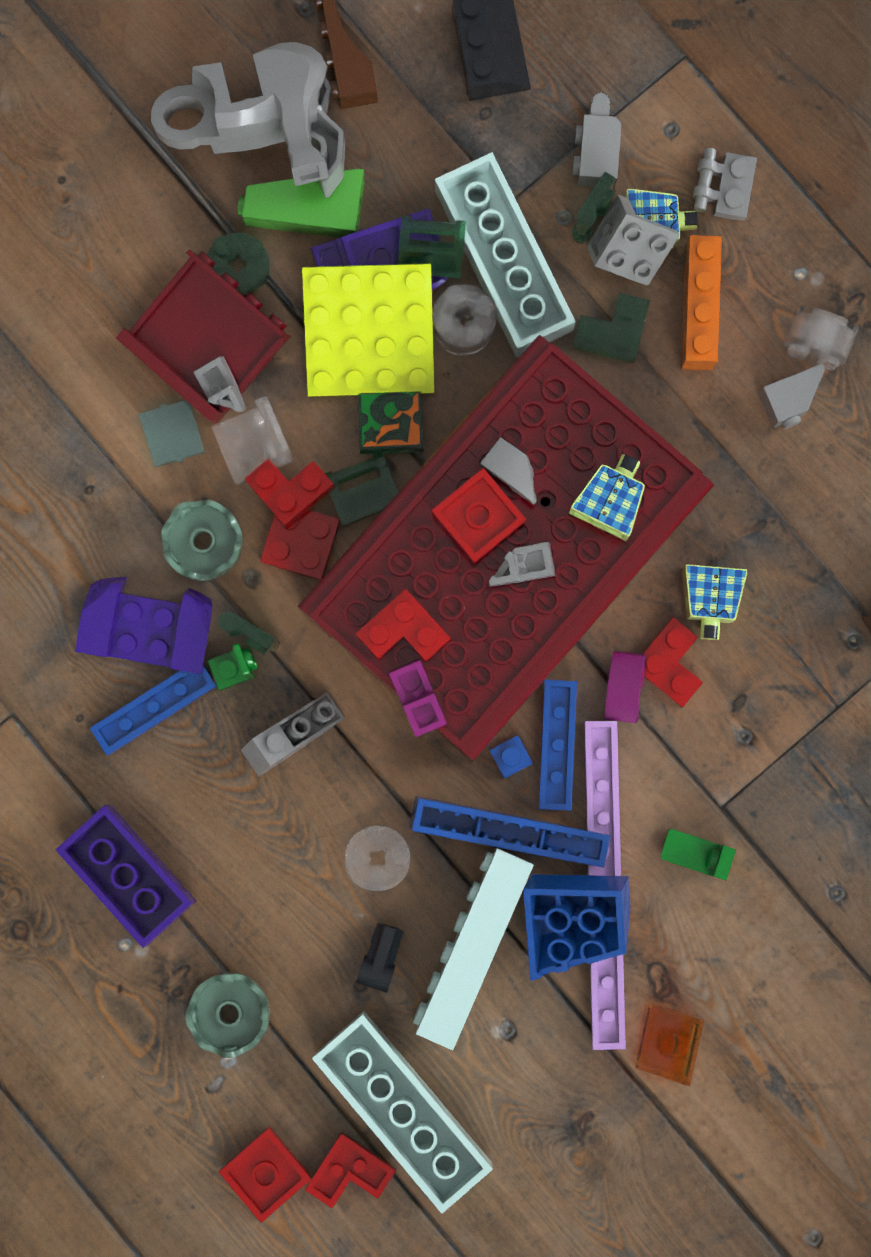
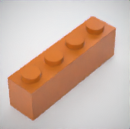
(701, 302)

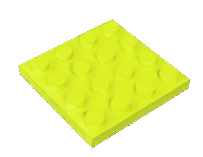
(368, 329)

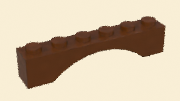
(352, 69)

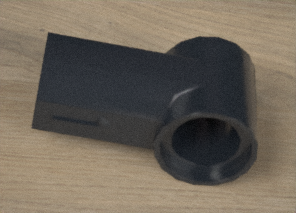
(379, 963)

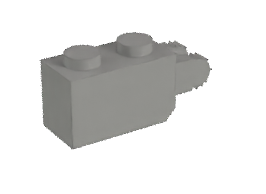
(598, 143)

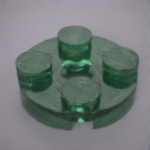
(251, 251)

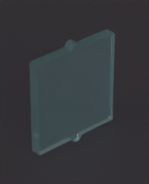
(171, 433)

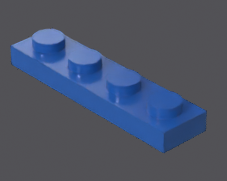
(151, 709)
(557, 745)

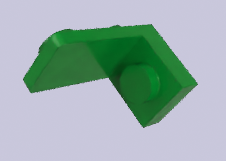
(233, 667)
(697, 854)

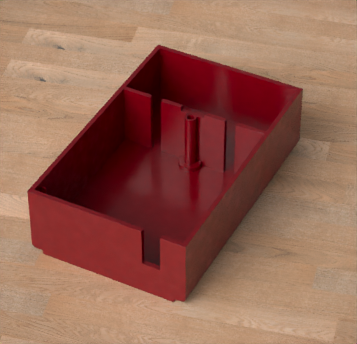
(514, 632)

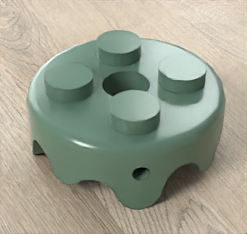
(180, 533)
(212, 1031)

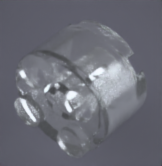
(453, 306)
(820, 337)
(359, 858)

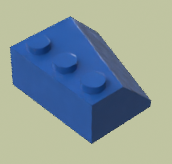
(575, 920)

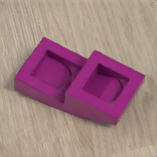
(625, 686)
(417, 697)

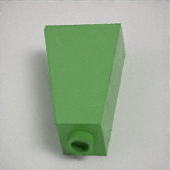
(304, 207)

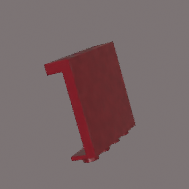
(201, 320)

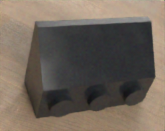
(490, 47)

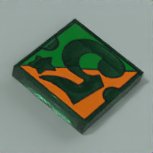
(390, 422)

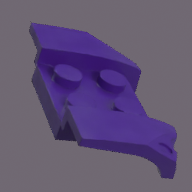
(372, 246)
(144, 626)

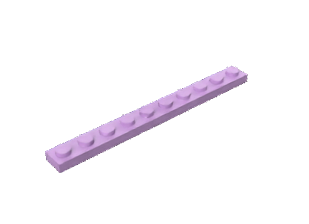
(604, 818)

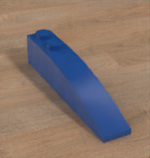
(508, 831)

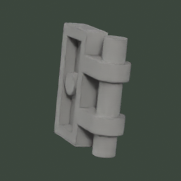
(734, 187)

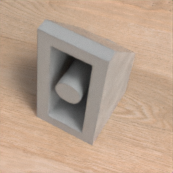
(791, 397)

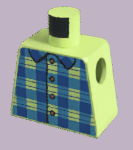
(662, 209)
(611, 498)
(712, 596)

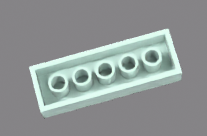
(504, 253)
(473, 948)
(403, 1112)

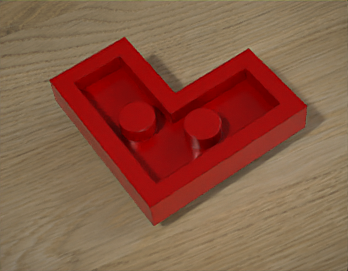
(289, 498)
(404, 619)
(663, 664)
(347, 1163)

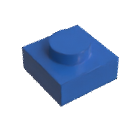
(511, 756)

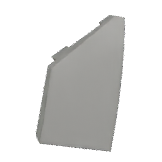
(220, 385)
(512, 468)
(525, 564)

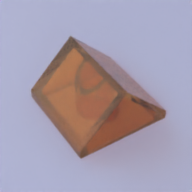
(670, 1043)

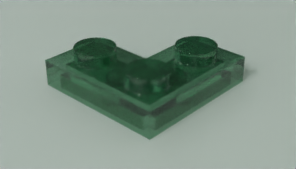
(614, 339)

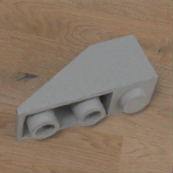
(292, 734)

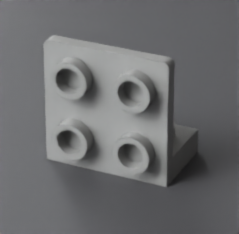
(630, 243)

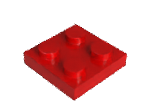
(478, 515)
(303, 545)
(265, 1174)

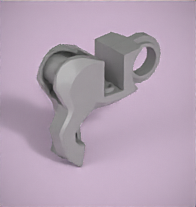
(288, 112)

